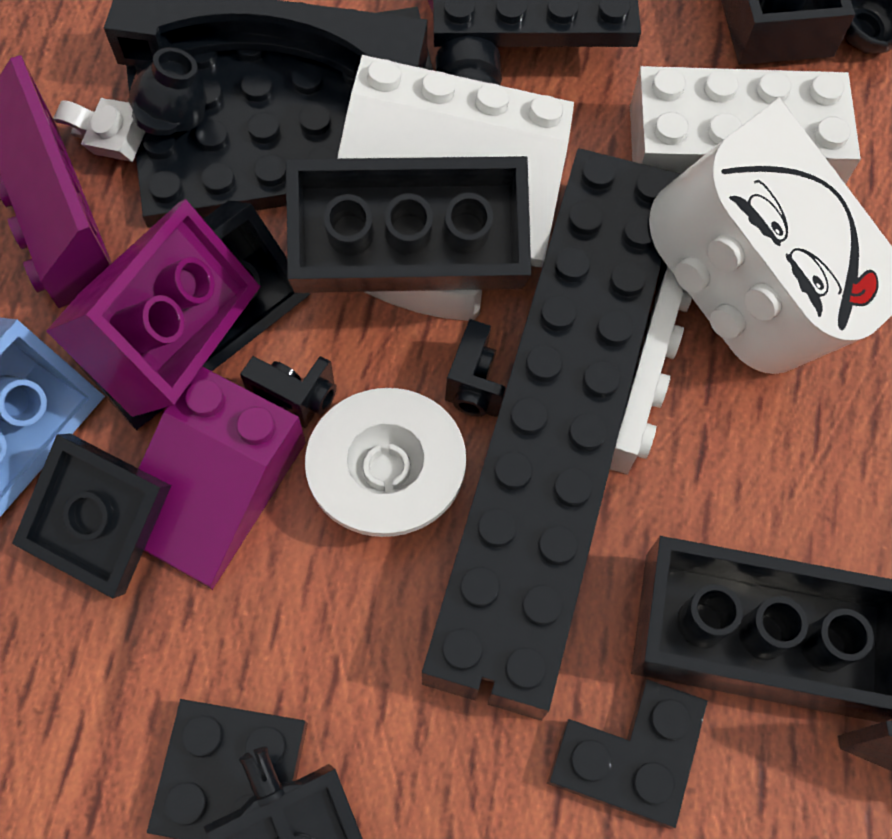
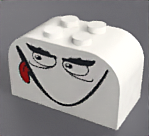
(774, 246)

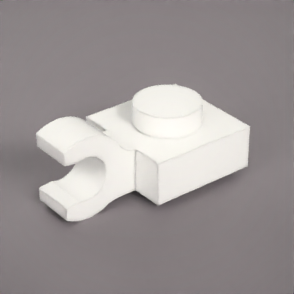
(106, 131)

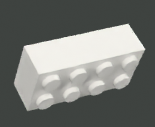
(688, 111)

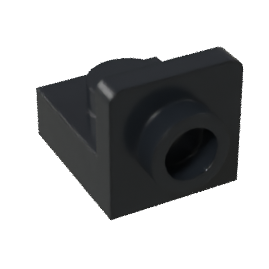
(467, 378)
(286, 389)

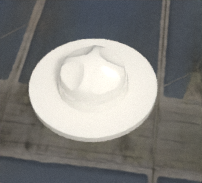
(385, 462)

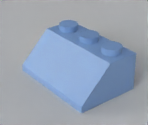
(37, 402)

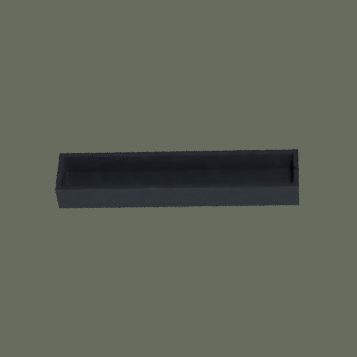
(552, 444)

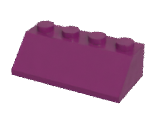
(44, 192)

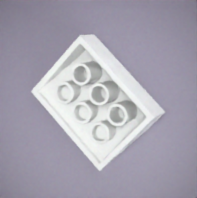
(434, 114)

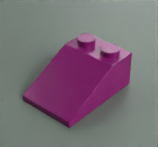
(156, 312)
(223, 463)

